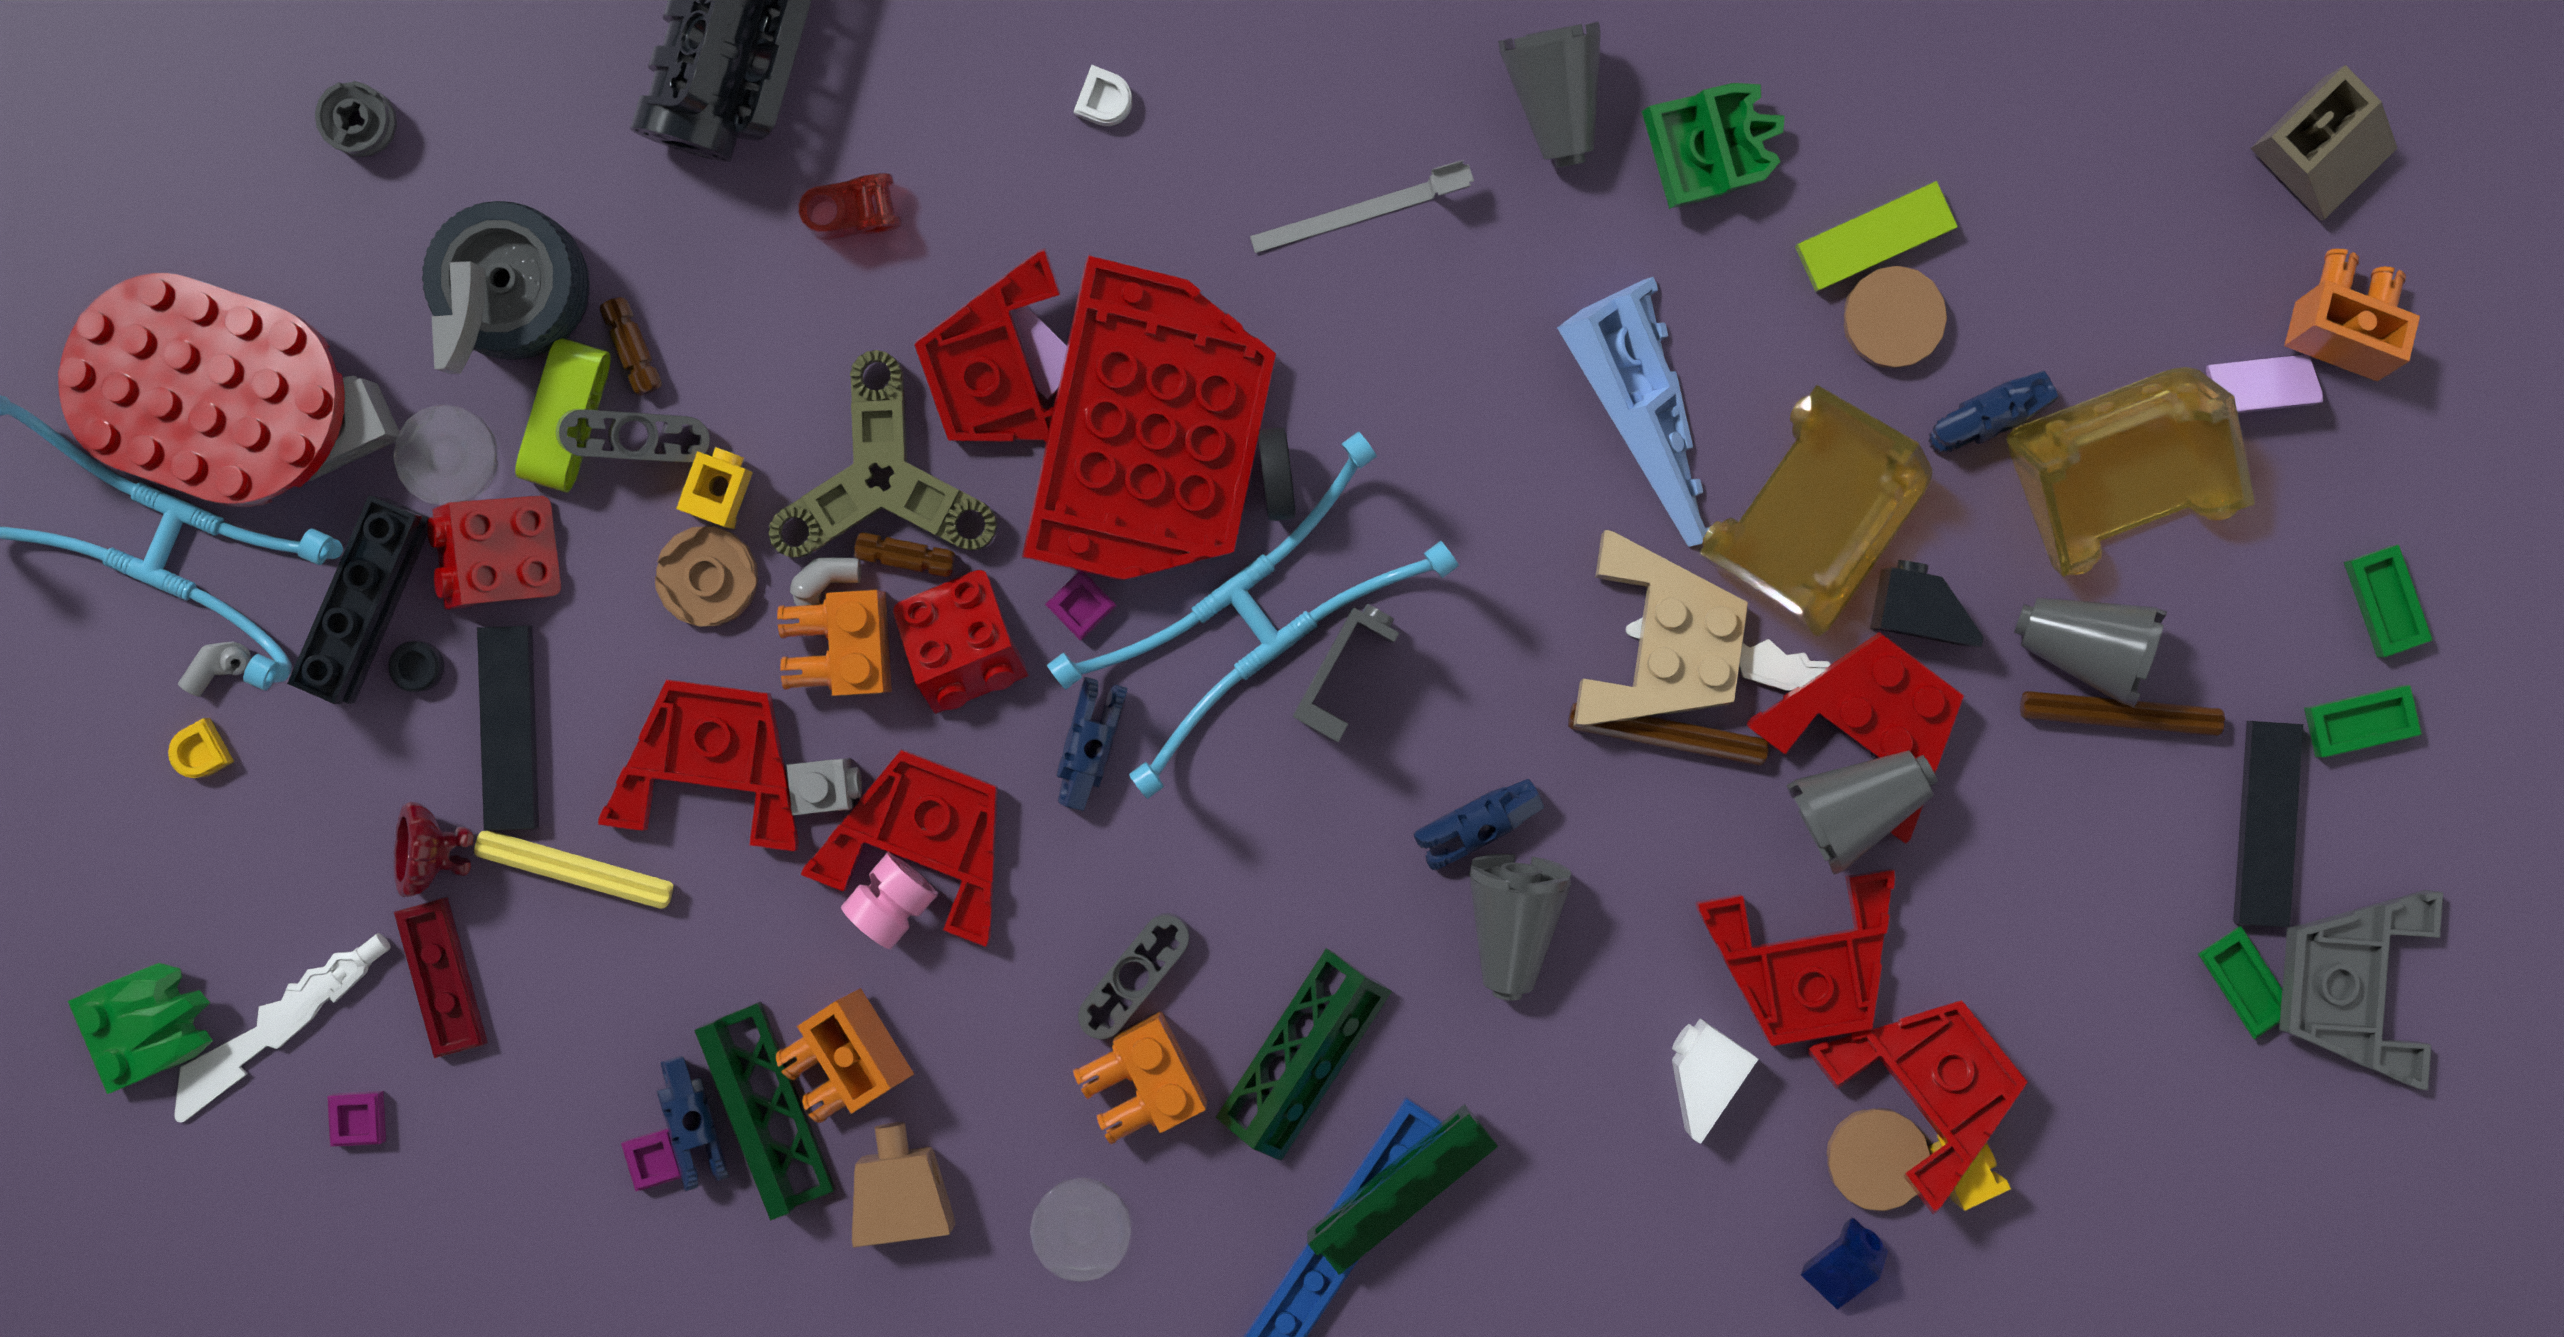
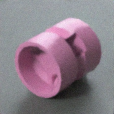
(889, 900)

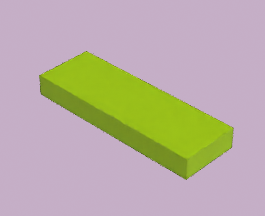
(1876, 236)

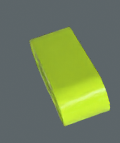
(570, 381)

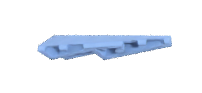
(1625, 364)

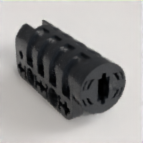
(715, 75)

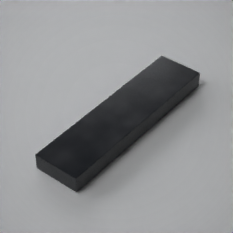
(507, 727)
(2268, 823)

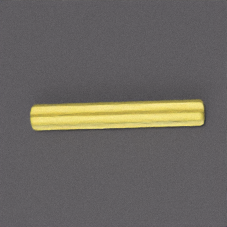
(573, 869)

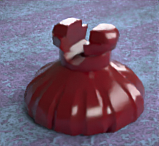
(425, 850)

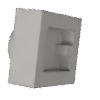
(823, 786)

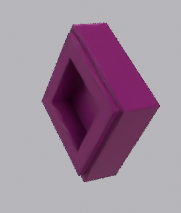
(1081, 605)
(356, 1118)
(651, 1159)

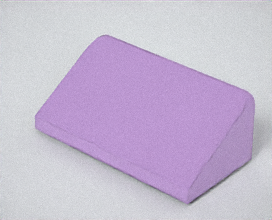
(1042, 349)
(2269, 382)

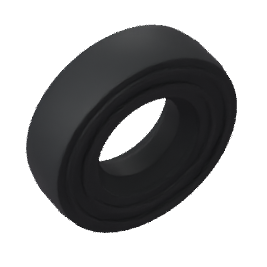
(1277, 474)

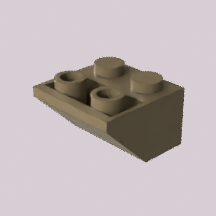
(2328, 141)

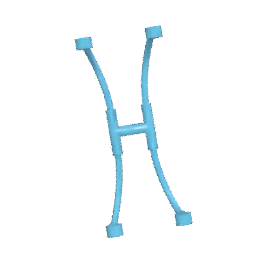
(313, 547)
(1236, 592)

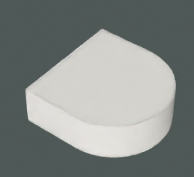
(1104, 98)

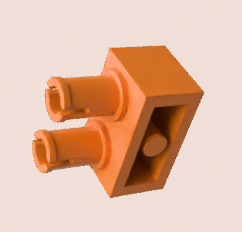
(2352, 328)
(857, 640)
(852, 1051)
(1162, 1075)

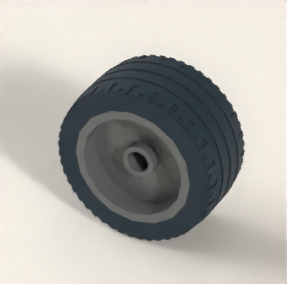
(545, 271)

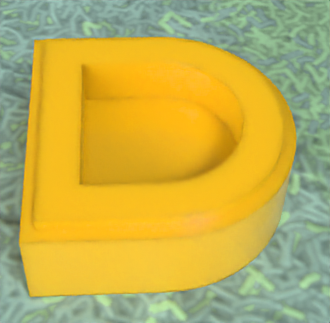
(198, 750)

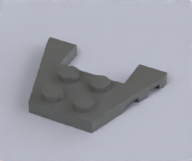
(2340, 978)

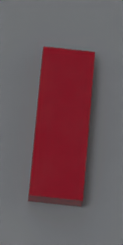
(440, 977)

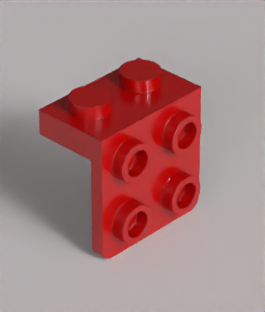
(494, 551)
(958, 642)

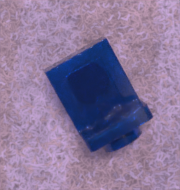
(1847, 1264)

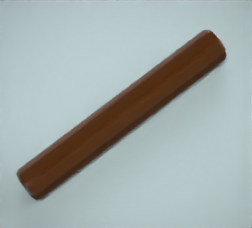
(2113, 713)
(1682, 737)

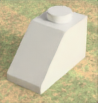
(1707, 1075)

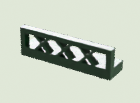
(1309, 1061)
(747, 1117)
(1401, 1189)

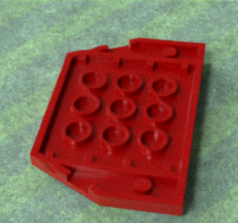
(1148, 428)

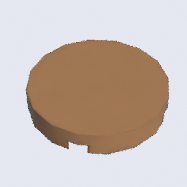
(1894, 317)
(706, 576)
(1872, 1155)

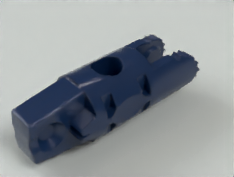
(1993, 412)
(1086, 768)
(1478, 823)
(678, 1099)

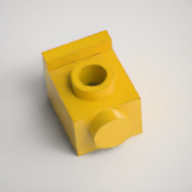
(698, 491)
(1978, 1182)

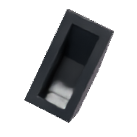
(1921, 607)

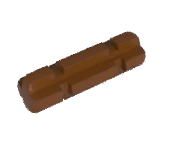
(630, 345)
(904, 554)

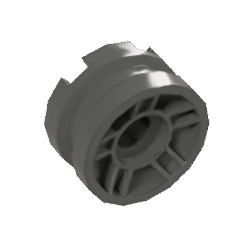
(334, 112)

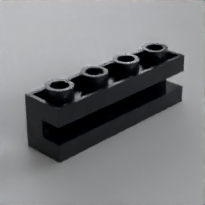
(360, 601)

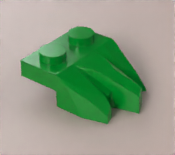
(1711, 142)
(140, 1025)

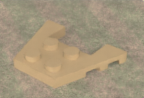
(1685, 643)

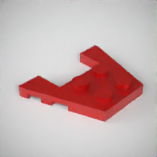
(980, 365)
(1877, 699)
(710, 740)
(931, 819)
(1811, 982)
(1950, 1075)

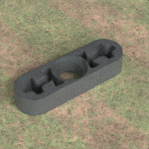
(593, 446)
(1099, 996)

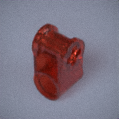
(854, 207)

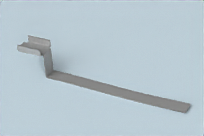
(1442, 181)

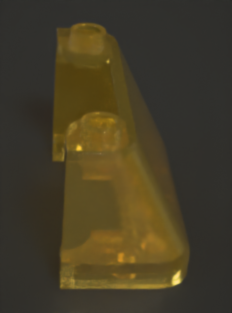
(2130, 462)
(1822, 512)

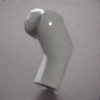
(819, 573)
(211, 661)

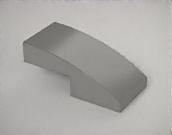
(457, 333)

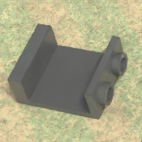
(1313, 715)

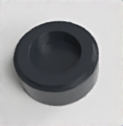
(416, 666)

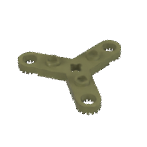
(880, 440)

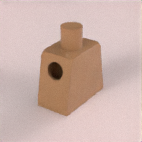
(898, 1192)

